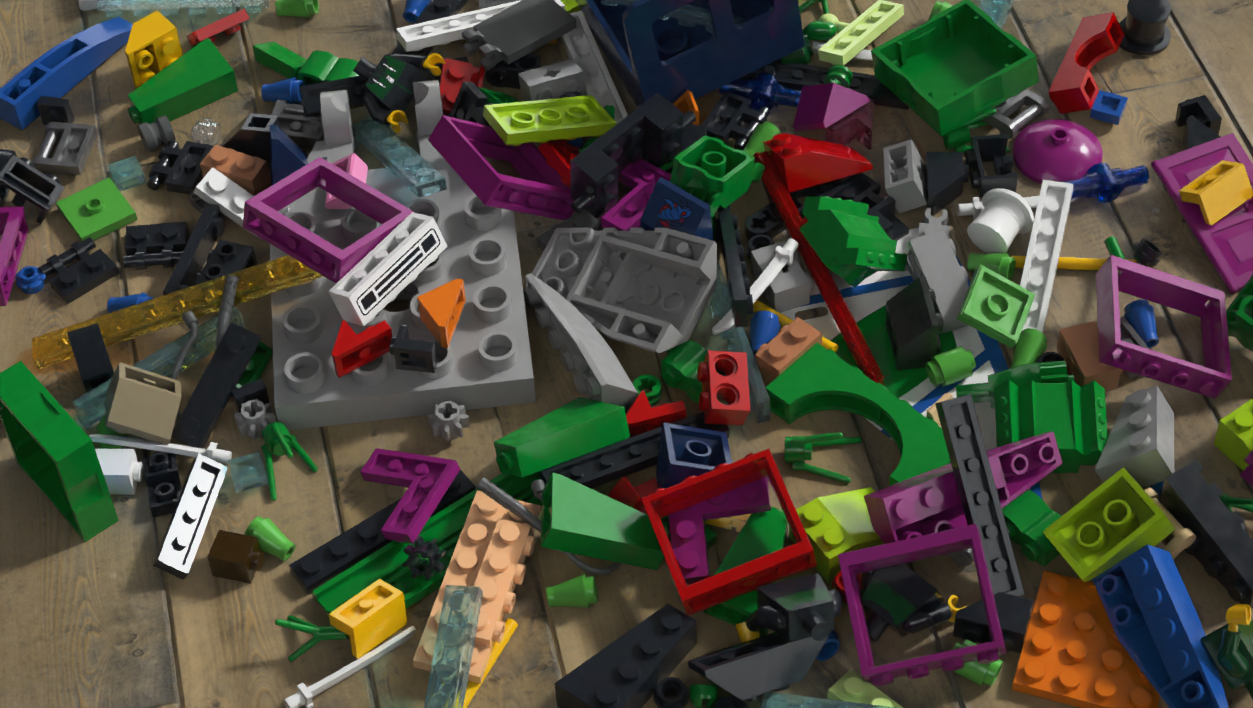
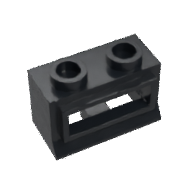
(990, 149)
(31, 185)

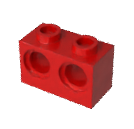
(730, 388)

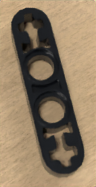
(776, 225)

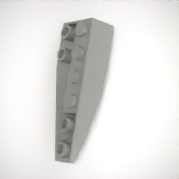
(581, 346)

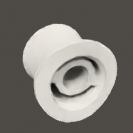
(1000, 221)

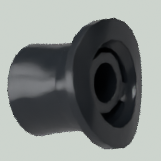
(1146, 26)

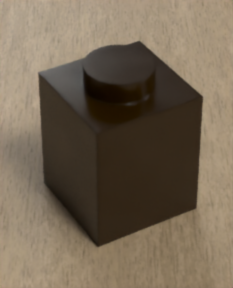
(235, 556)

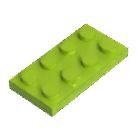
(548, 119)

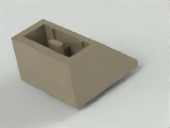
(142, 403)

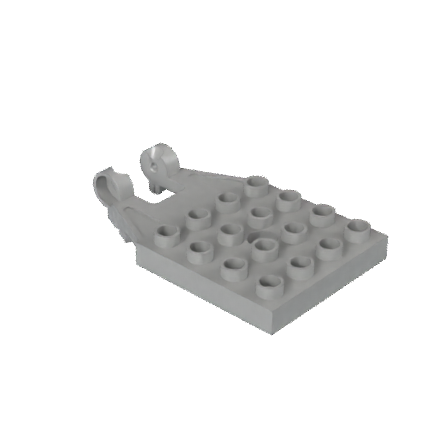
(490, 346)

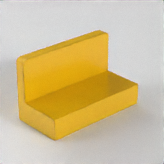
(1219, 190)
(371, 616)

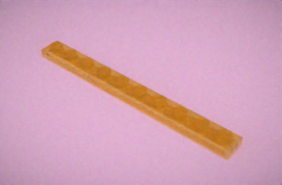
(169, 308)

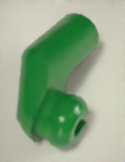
(820, 30)

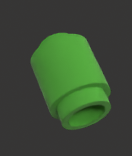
(950, 367)
(978, 672)

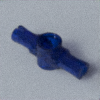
(763, 91)
(1107, 183)

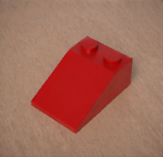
(811, 162)

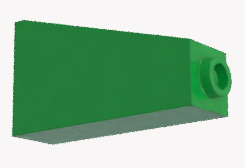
(184, 85)
(561, 436)
(596, 526)
(760, 536)

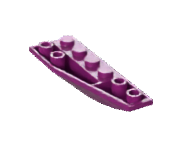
(933, 501)

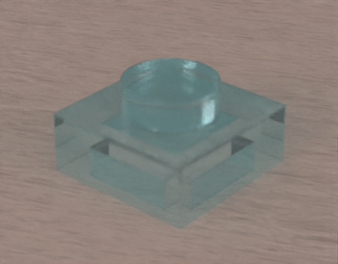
(126, 173)
(248, 472)

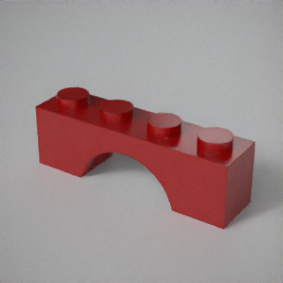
(1093, 40)

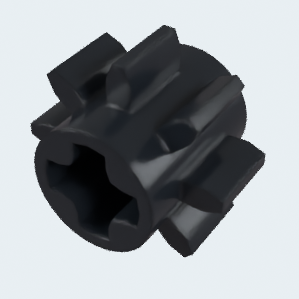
(421, 566)

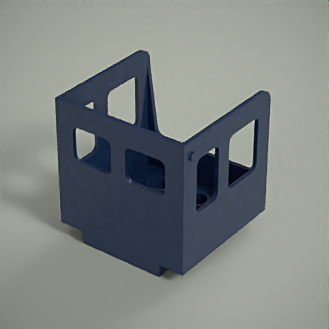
(675, 58)

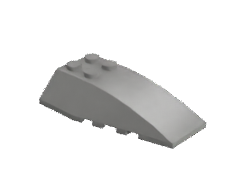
(633, 282)

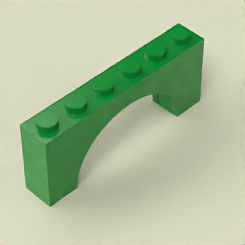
(826, 382)

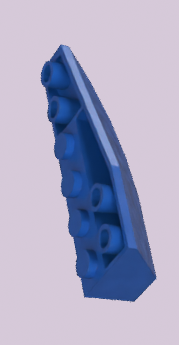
(60, 70)
(1161, 628)

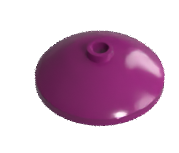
(1056, 150)

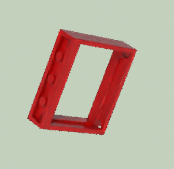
(745, 576)

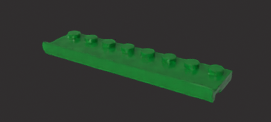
(388, 560)

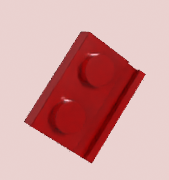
(228, 24)
(451, 80)

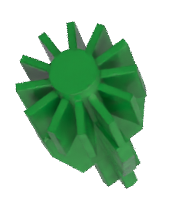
(1039, 372)

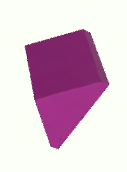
(825, 105)

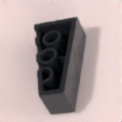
(1220, 535)
(631, 665)

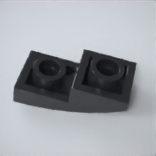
(162, 482)

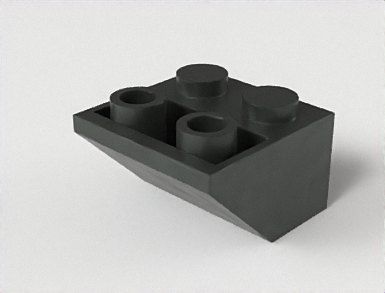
(913, 325)

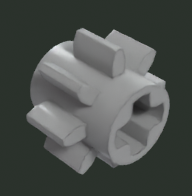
(254, 418)
(448, 420)

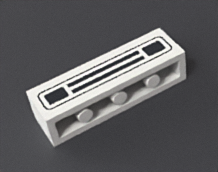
(388, 269)

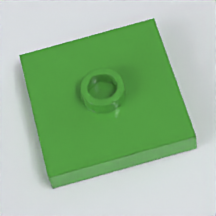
(96, 210)
(996, 306)

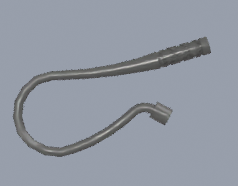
(223, 321)
(518, 509)

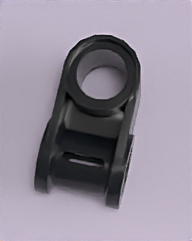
(510, 72)

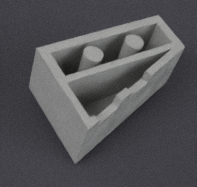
(936, 259)
(1141, 439)

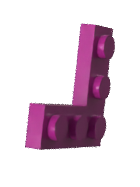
(628, 211)
(426, 484)
(688, 525)

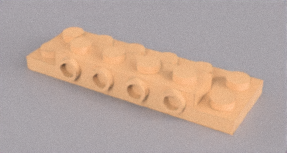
(487, 557)

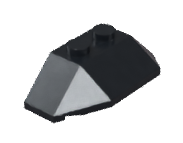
(758, 665)

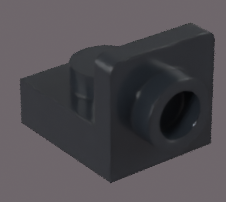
(1200, 109)
(412, 354)

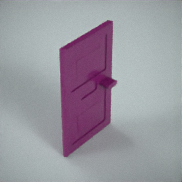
(1231, 238)

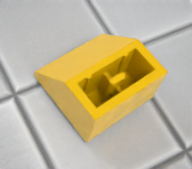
(151, 47)

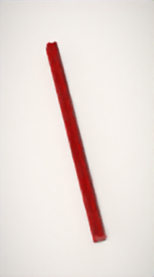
(819, 271)

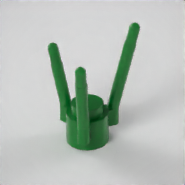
(960, 136)
(279, 442)
(800, 449)

